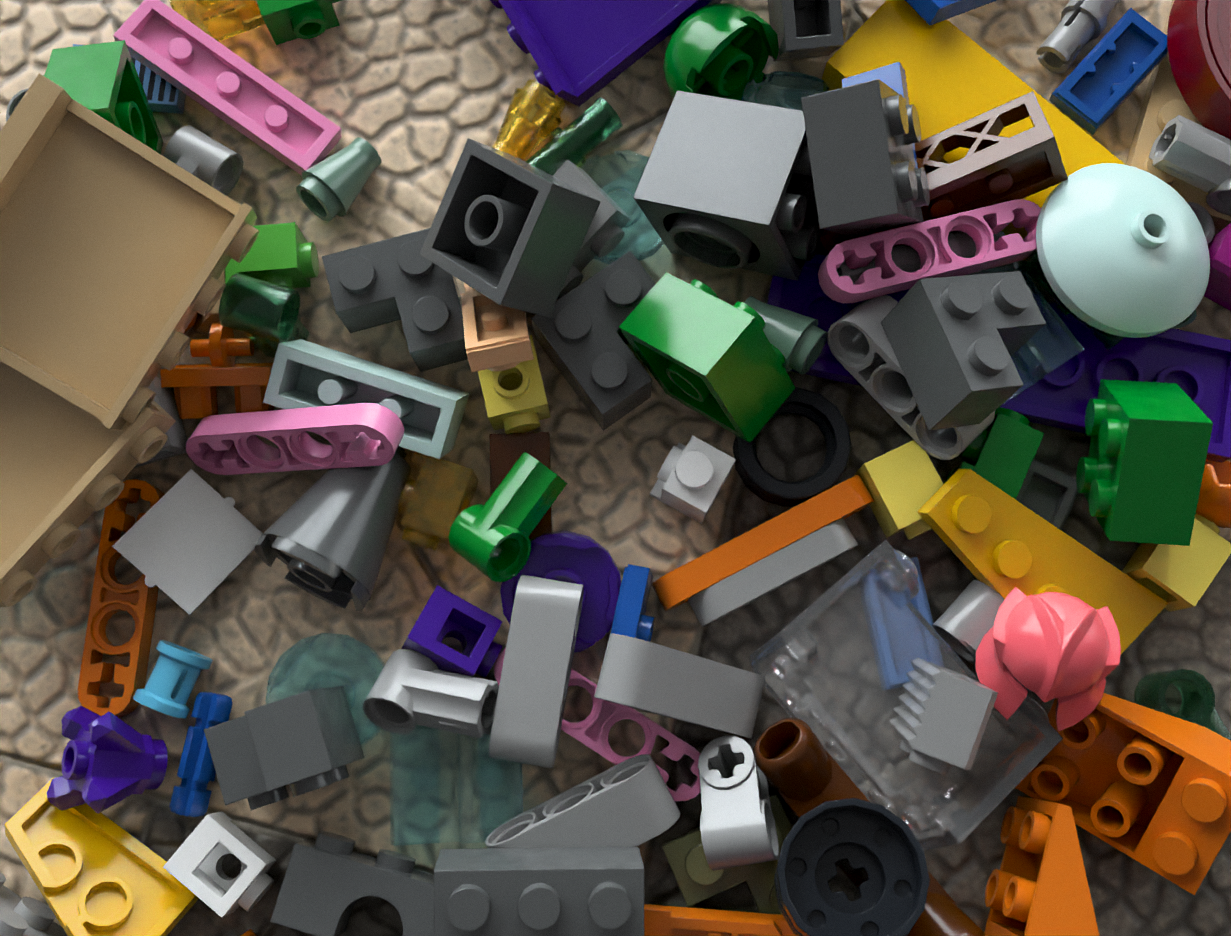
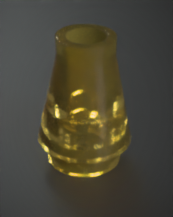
(529, 119)

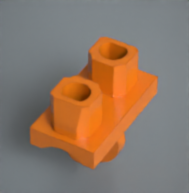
(197, 383)

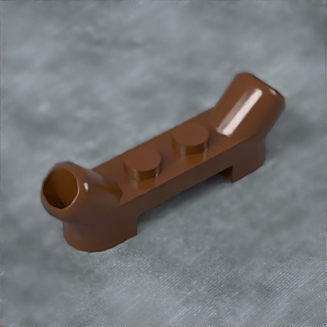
(808, 776)

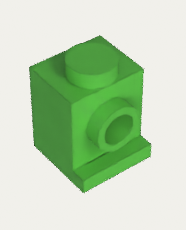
(279, 257)

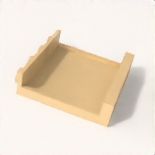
(103, 254)
(57, 472)

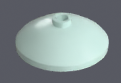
(1123, 250)

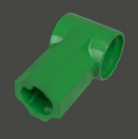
(497, 533)

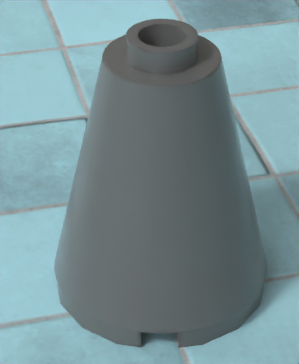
(339, 531)

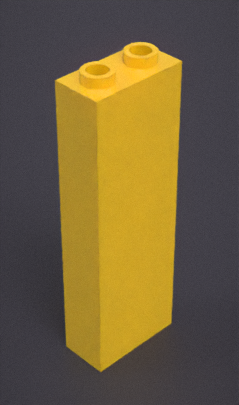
(953, 82)

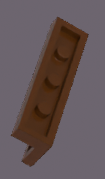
(993, 168)

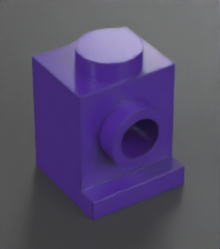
(453, 617)

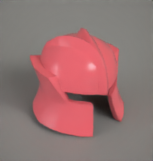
(1053, 649)

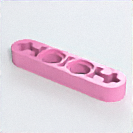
(932, 246)
(357, 433)
(604, 714)

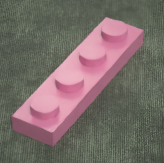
(228, 86)

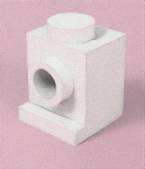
(692, 478)
(200, 860)

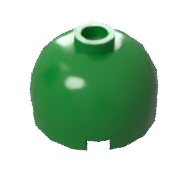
(719, 51)

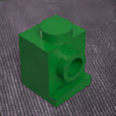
(1003, 451)

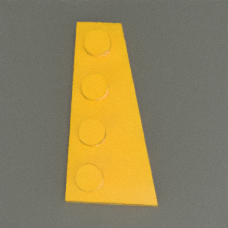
(1017, 548)

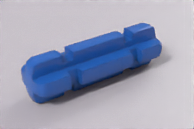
(196, 764)

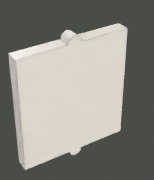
(189, 541)

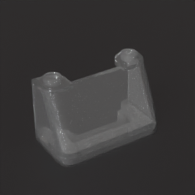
(842, 676)

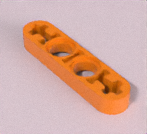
(760, 542)
(109, 598)

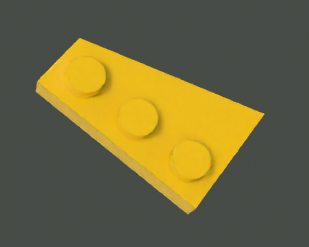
(95, 872)

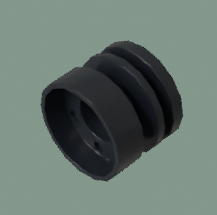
(865, 842)

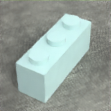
(321, 376)

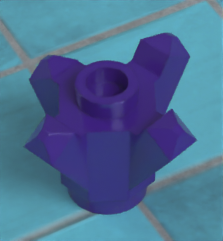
(105, 762)

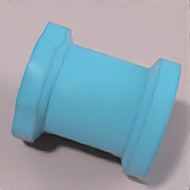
(172, 679)

